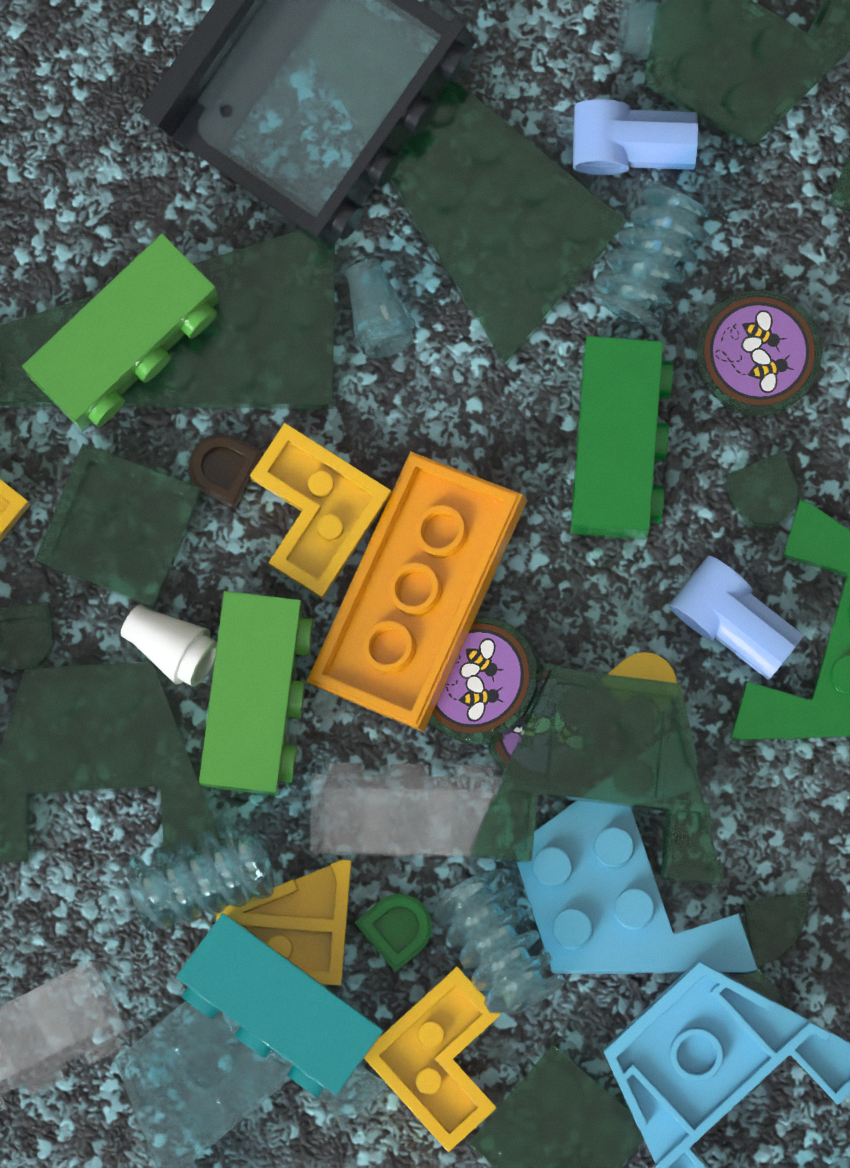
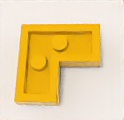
(334, 504)
(419, 1061)

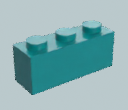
(277, 1007)

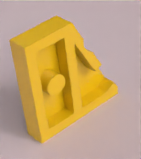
(304, 920)

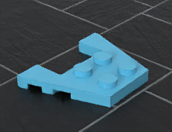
(604, 907)
(705, 1051)

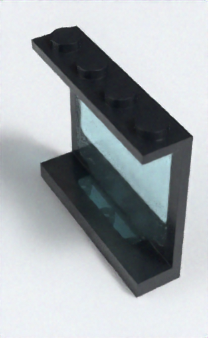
(309, 98)

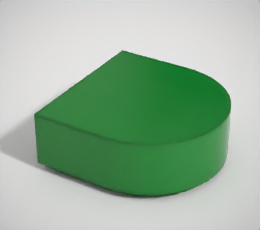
(397, 928)

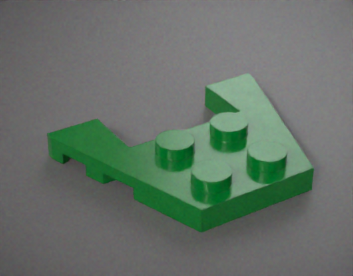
(773, 714)

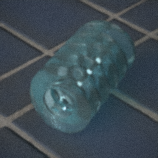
(650, 254)
(201, 879)
(494, 945)

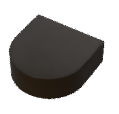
(223, 468)

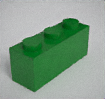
(620, 438)

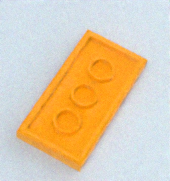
(417, 591)

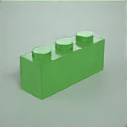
(123, 334)
(255, 694)

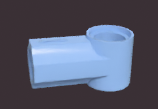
(614, 138)
(721, 607)

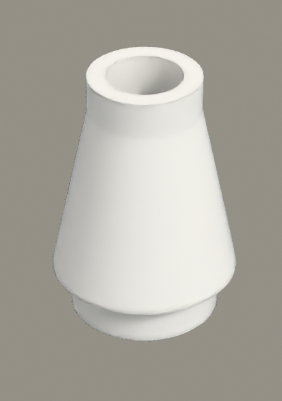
(173, 645)

